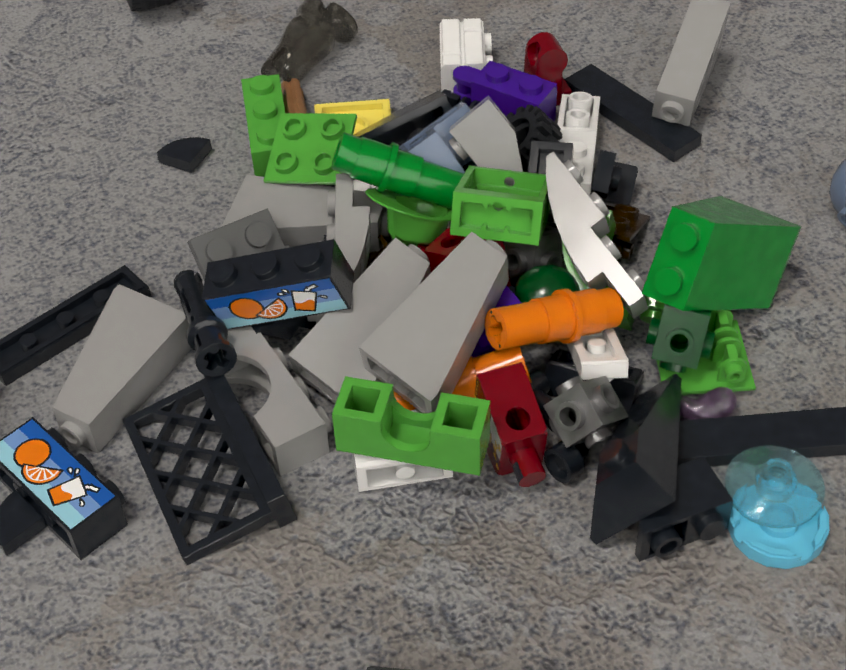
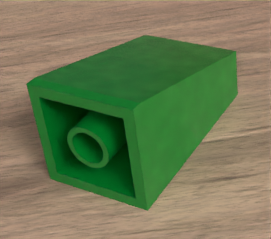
(720, 256)

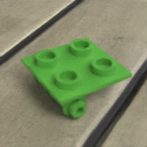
(306, 147)
(727, 362)

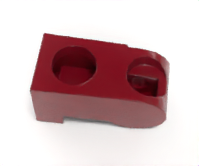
(547, 60)

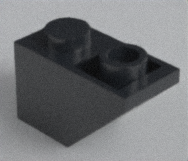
(698, 513)

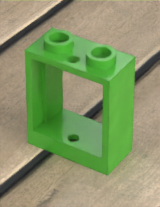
(500, 211)

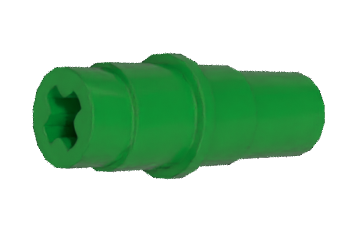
(395, 170)

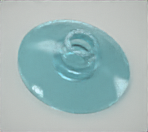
(773, 500)

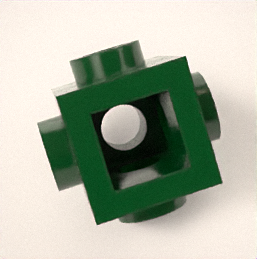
(679, 355)

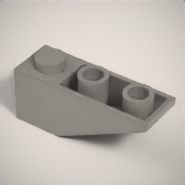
(487, 138)

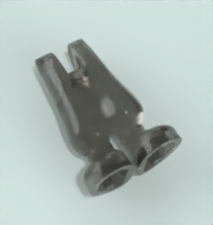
(309, 39)

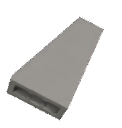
(691, 61)
(300, 210)
(438, 325)
(333, 343)
(119, 367)

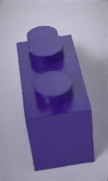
(506, 87)

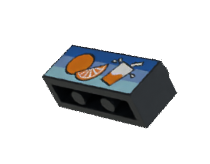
(279, 284)
(61, 487)

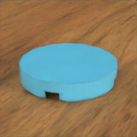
(780, 546)

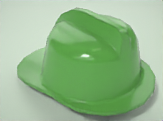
(411, 218)

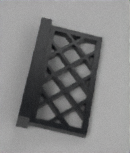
(246, 455)

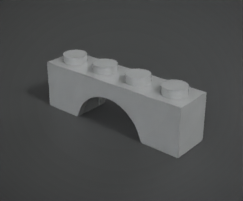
(288, 423)

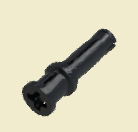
(205, 331)

